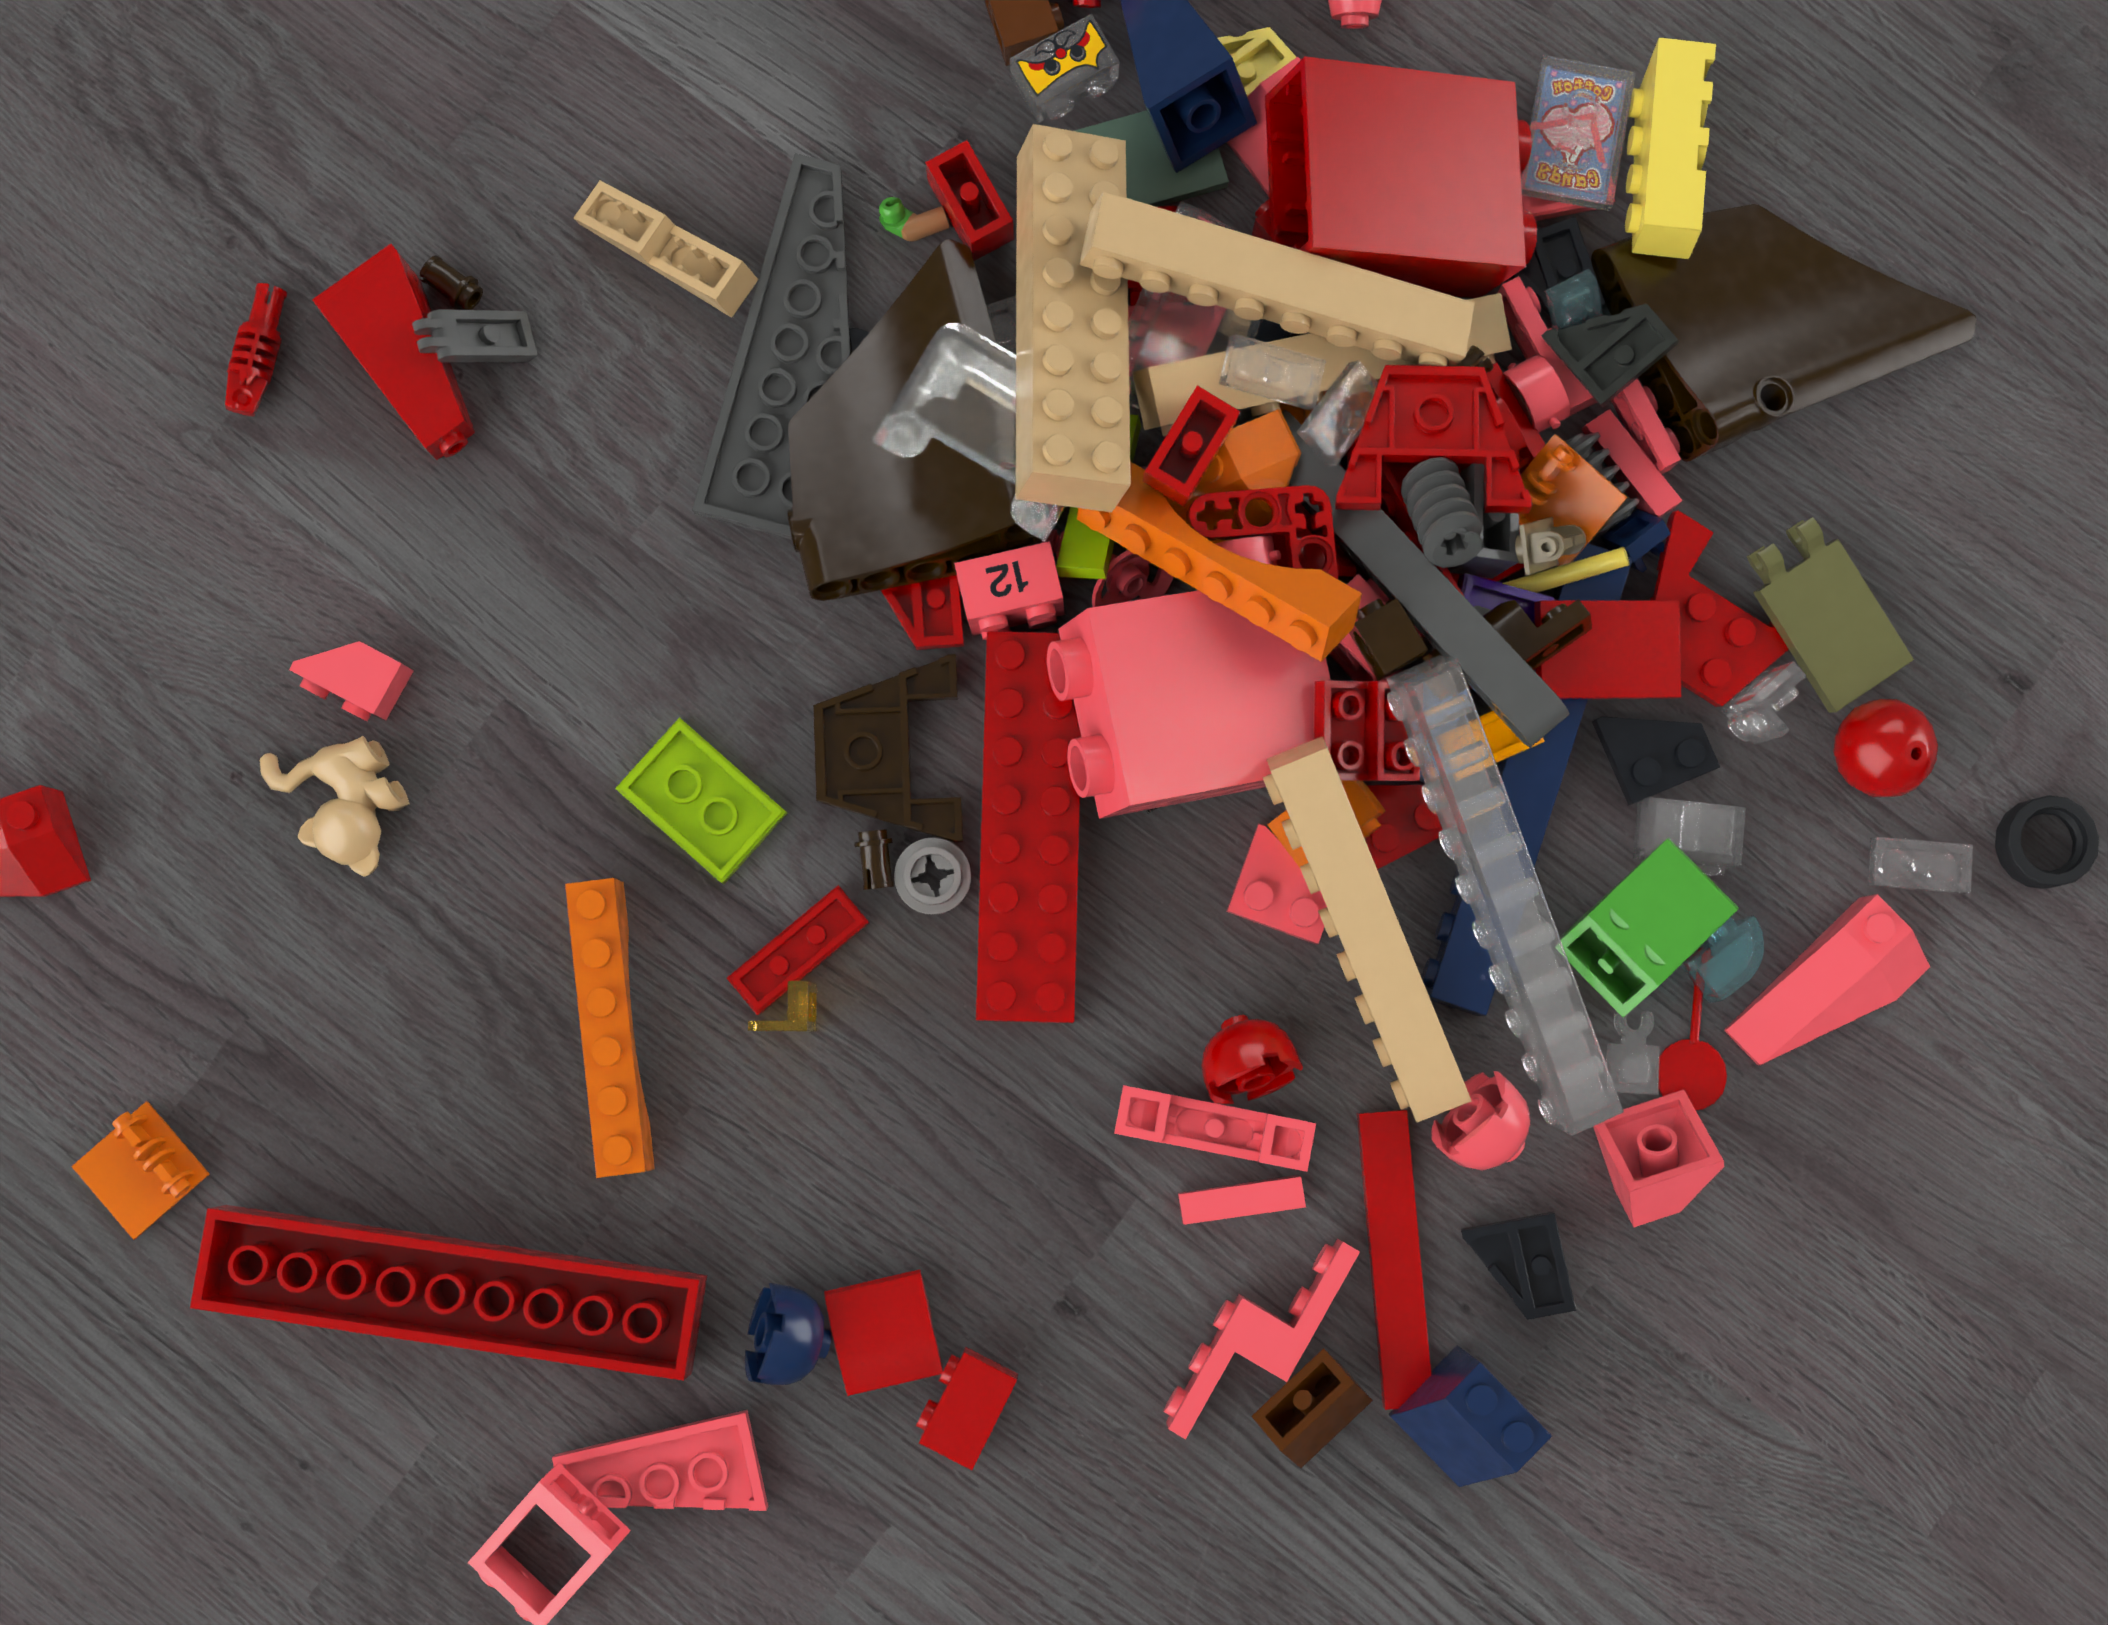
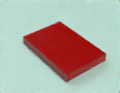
(1623, 656)

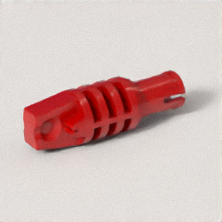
(255, 352)

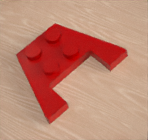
(1433, 415)
(1718, 640)

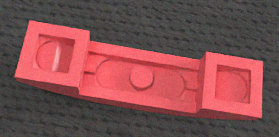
(1215, 1128)

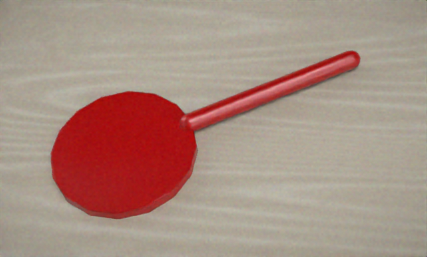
(1693, 1064)

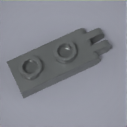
(476, 336)

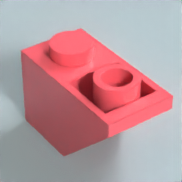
(359, 675)

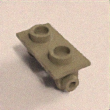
(1543, 544)

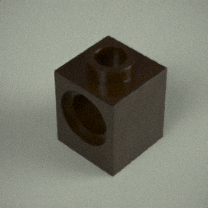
(1386, 638)

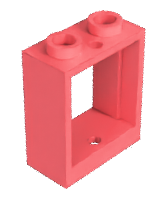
(577, 1514)

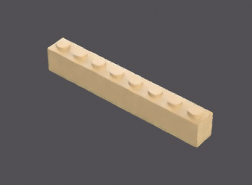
(1275, 283)
(1167, 387)
(1367, 928)

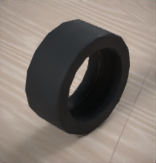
(2082, 831)

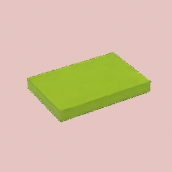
(701, 801)

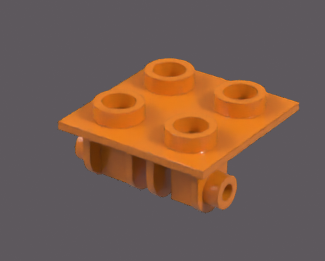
(1569, 491)
(140, 1169)

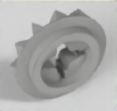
(913, 863)

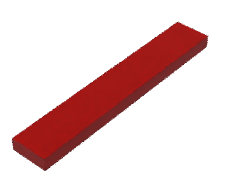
(1394, 1254)

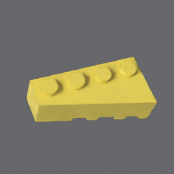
(1669, 149)

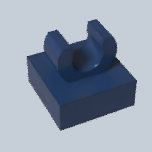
(1638, 535)

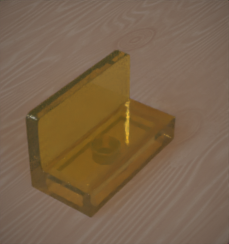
(800, 1014)

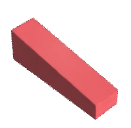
(1645, 479)
(1242, 1200)

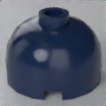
(787, 1336)

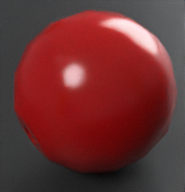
(1885, 748)

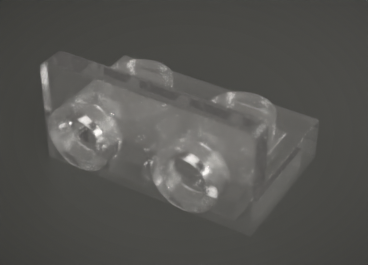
(1751, 710)

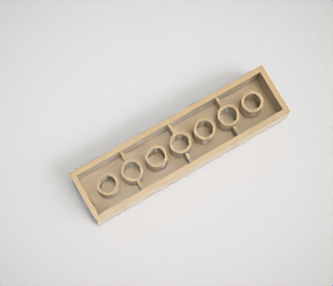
(1069, 327)

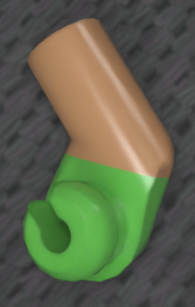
(909, 225)

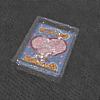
(1577, 132)

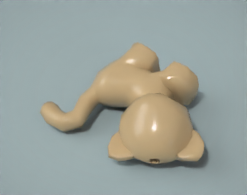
(348, 825)

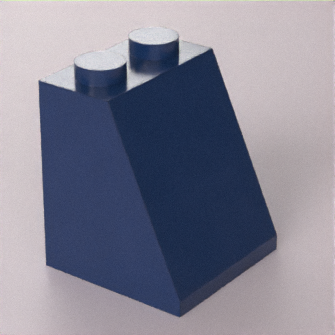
(1470, 1422)

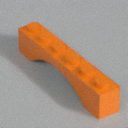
(1292, 603)
(608, 1043)

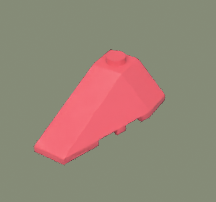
(1843, 975)

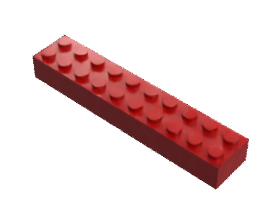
(449, 1291)

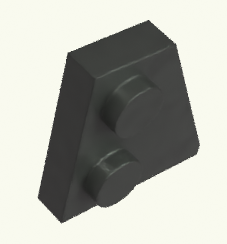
(1612, 349)

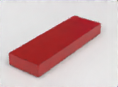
(798, 950)

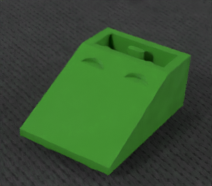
(1646, 927)

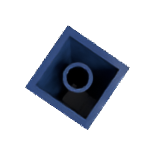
(1185, 79)

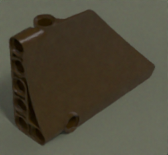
(1768, 321)
(883, 517)

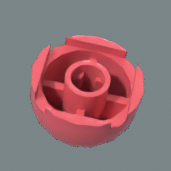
(1487, 1128)

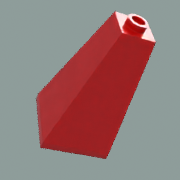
(374, 318)

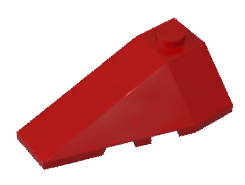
(38, 845)

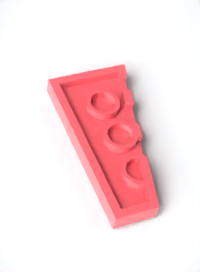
(688, 1465)

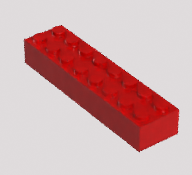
(1027, 839)

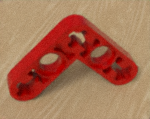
(1283, 520)

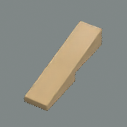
(667, 248)

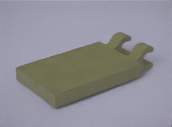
(1828, 617)

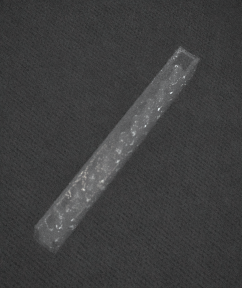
(1503, 894)

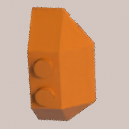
(1252, 457)

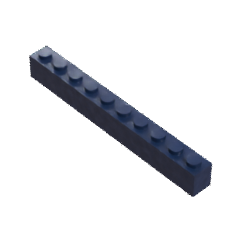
(1532, 781)

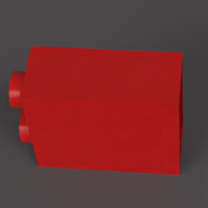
(1400, 173)

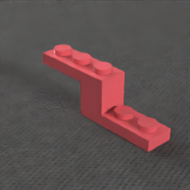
(1634, 404)
(1260, 1336)

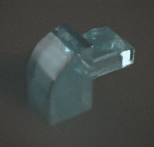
(1727, 959)

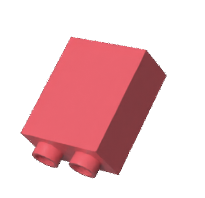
(1178, 701)

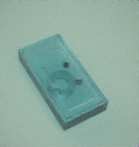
(1574, 300)

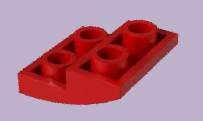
(1362, 731)
(883, 1332)

